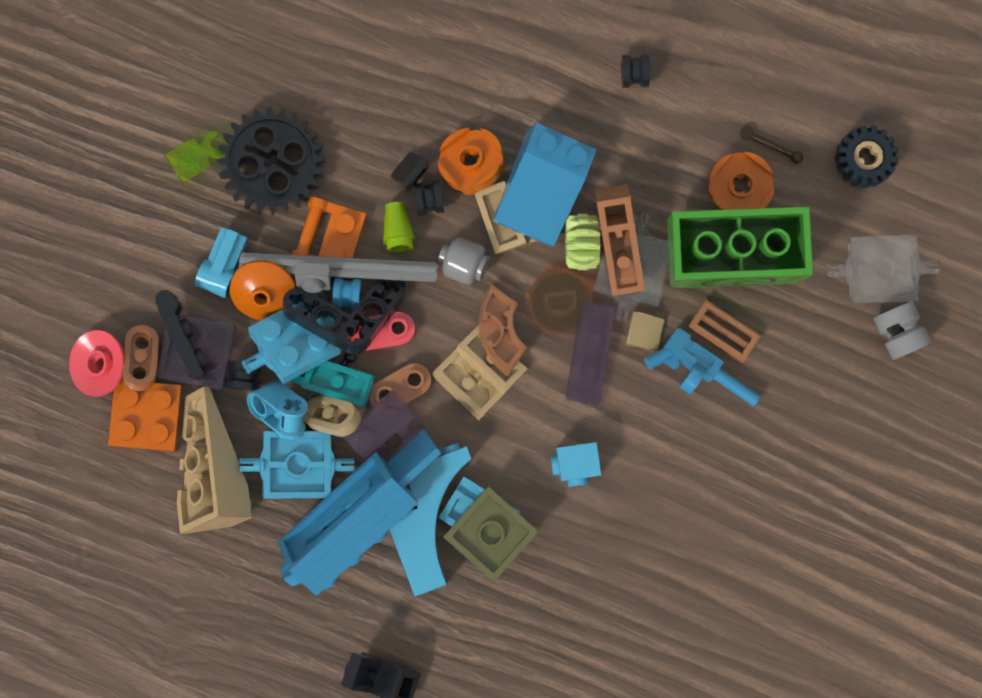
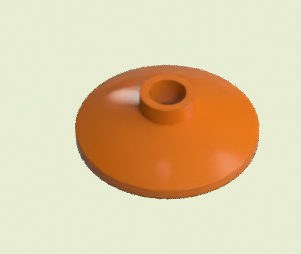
(263, 278)

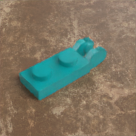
(338, 383)

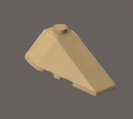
(213, 487)

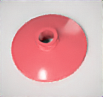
(87, 363)

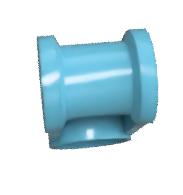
(279, 409)

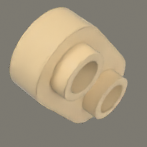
(332, 416)

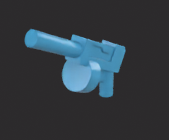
(700, 364)

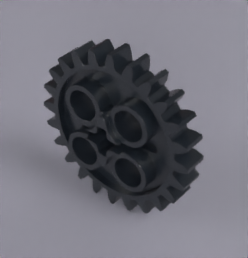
(286, 135)

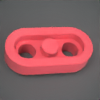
(386, 337)

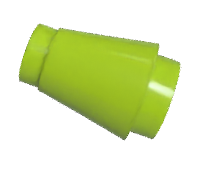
(398, 231)

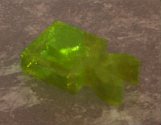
(190, 159)

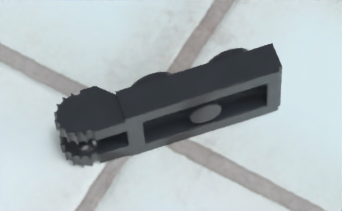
(181, 334)

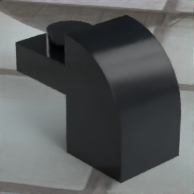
(379, 677)

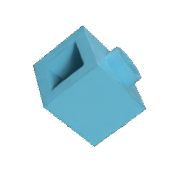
(576, 463)

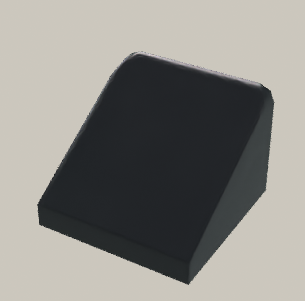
(410, 170)

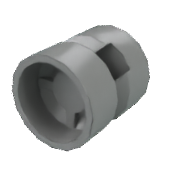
(903, 342)

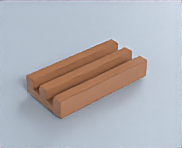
(748, 347)

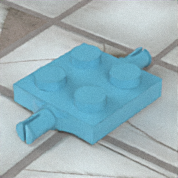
(288, 347)
(296, 466)

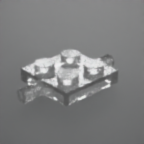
(654, 264)
(883, 268)

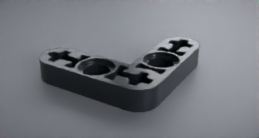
(345, 324)

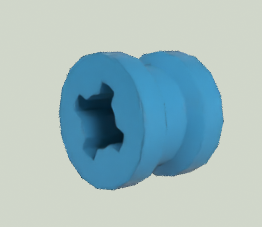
(347, 292)

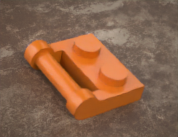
(341, 234)

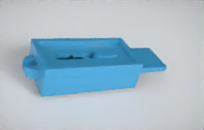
(354, 516)

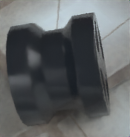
(635, 71)
(428, 198)
(240, 378)

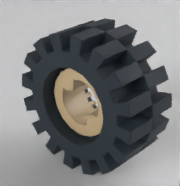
(854, 167)

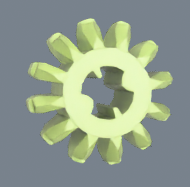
(582, 241)

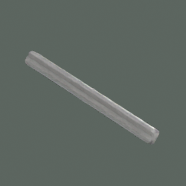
(355, 267)

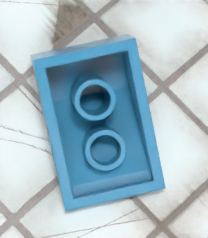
(544, 184)

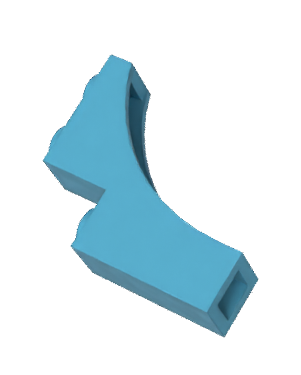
(417, 533)

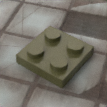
(491, 534)

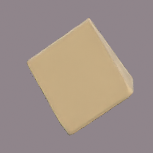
(644, 331)

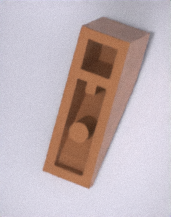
(619, 240)

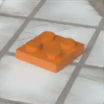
(146, 417)

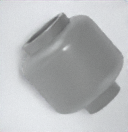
(464, 261)

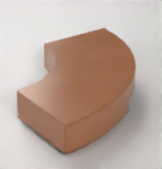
(498, 330)

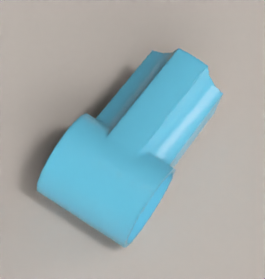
(221, 264)

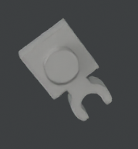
(313, 278)

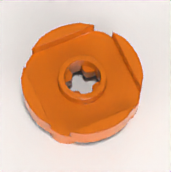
(737, 166)
(473, 177)

